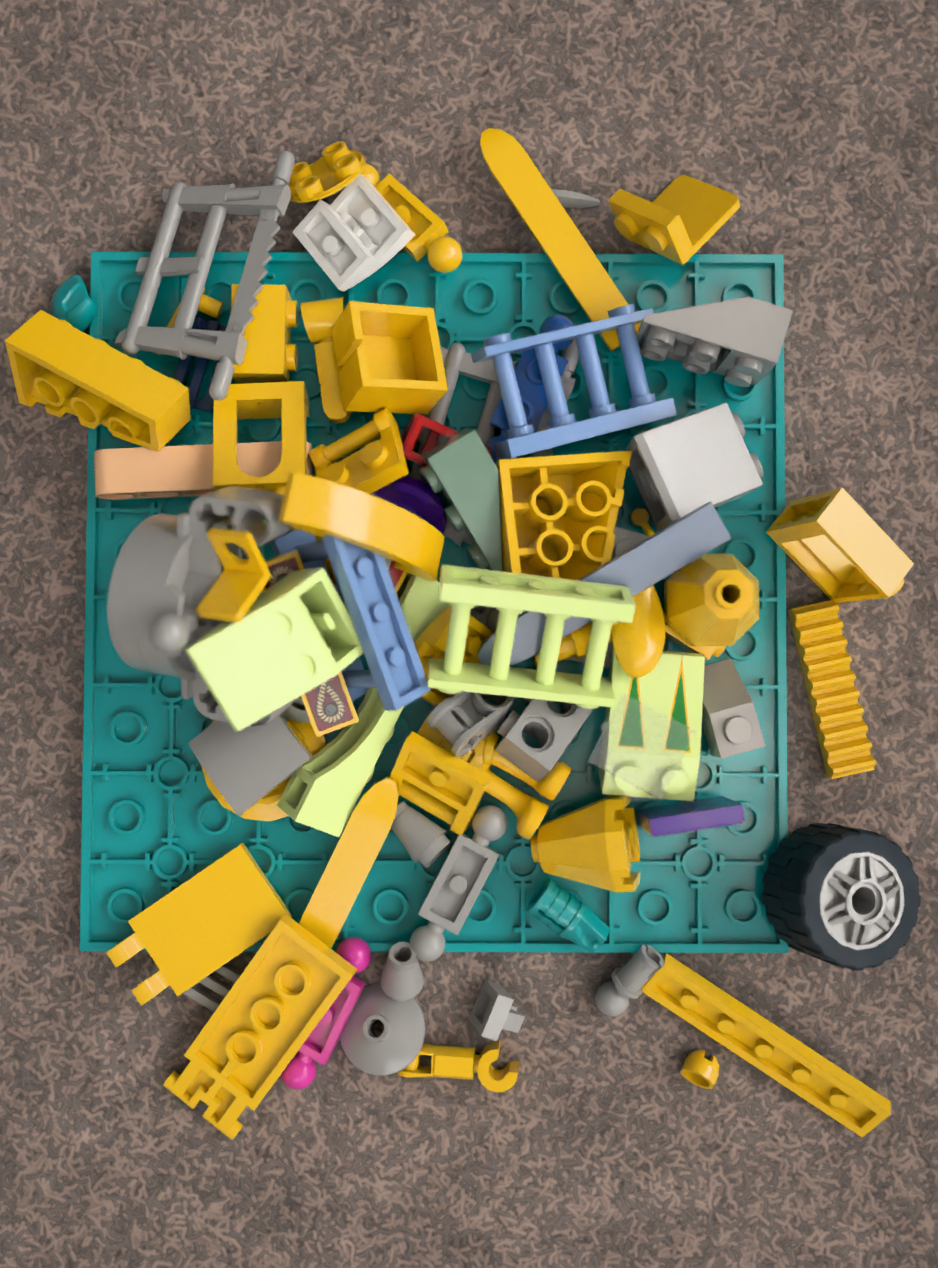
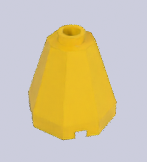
(696, 606)
(592, 845)

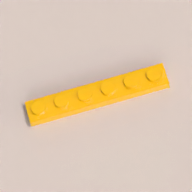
(767, 1047)

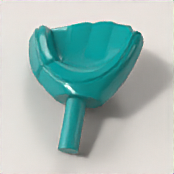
(73, 303)

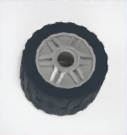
(841, 895)

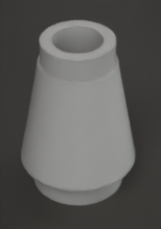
(419, 835)
(402, 973)

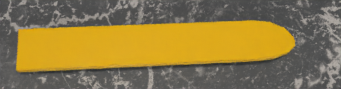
(552, 228)
(351, 861)

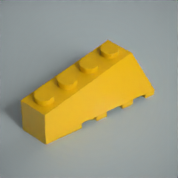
(95, 382)

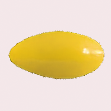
(641, 642)

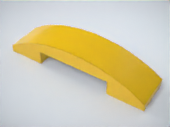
(364, 521)

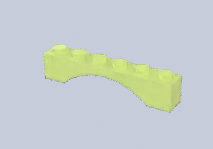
(330, 783)

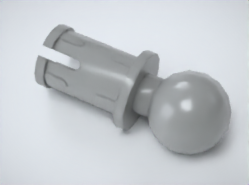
(627, 982)

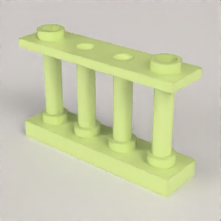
(511, 596)

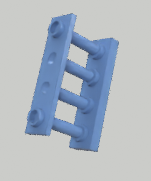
(562, 425)
(375, 614)

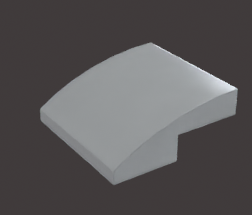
(249, 761)

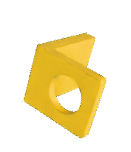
(240, 580)

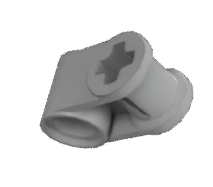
(469, 719)

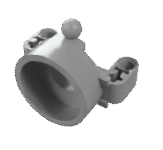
(166, 575)

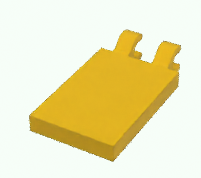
(202, 924)

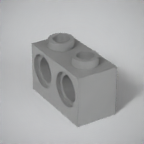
(551, 729)

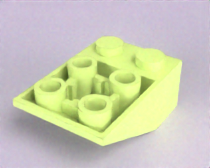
(280, 648)

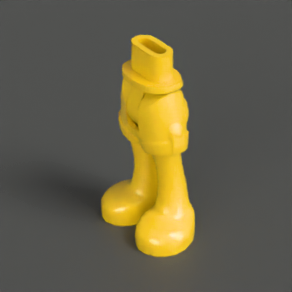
(526, 808)

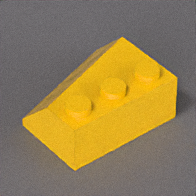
(560, 512)

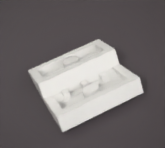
(353, 233)

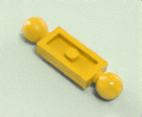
(442, 251)

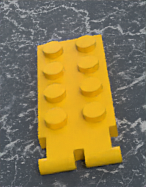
(260, 1025)

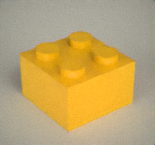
(388, 358)

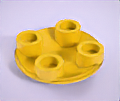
(327, 175)

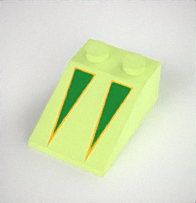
(675, 691)

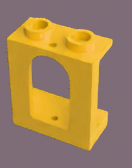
(260, 401)

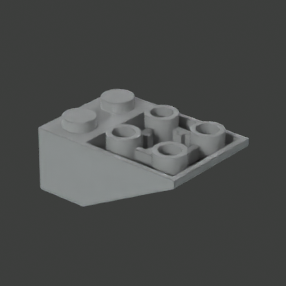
(724, 337)

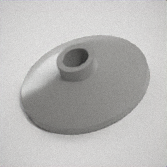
(401, 1035)

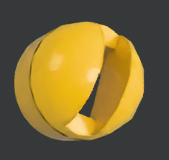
(700, 1070)

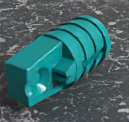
(568, 916)

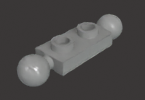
(458, 883)

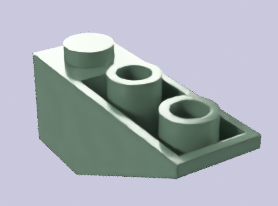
(471, 486)

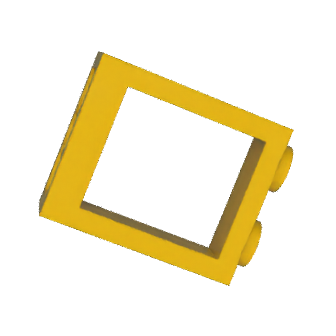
(840, 547)

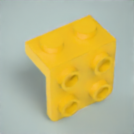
(677, 219)

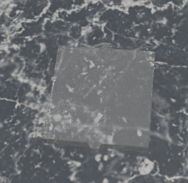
(641, 746)

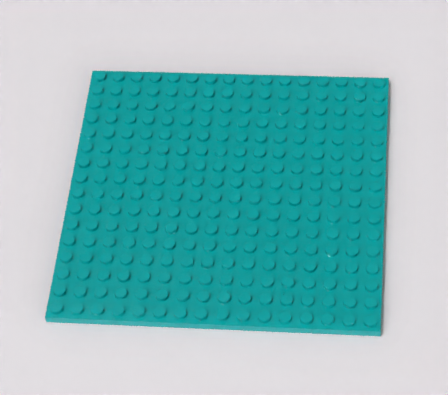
(143, 789)

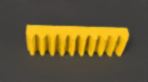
(831, 689)

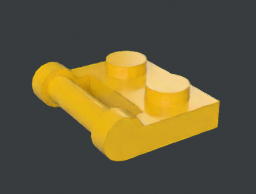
(370, 467)
(439, 782)

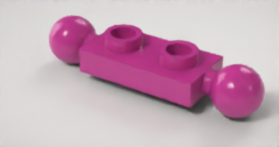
(324, 1037)

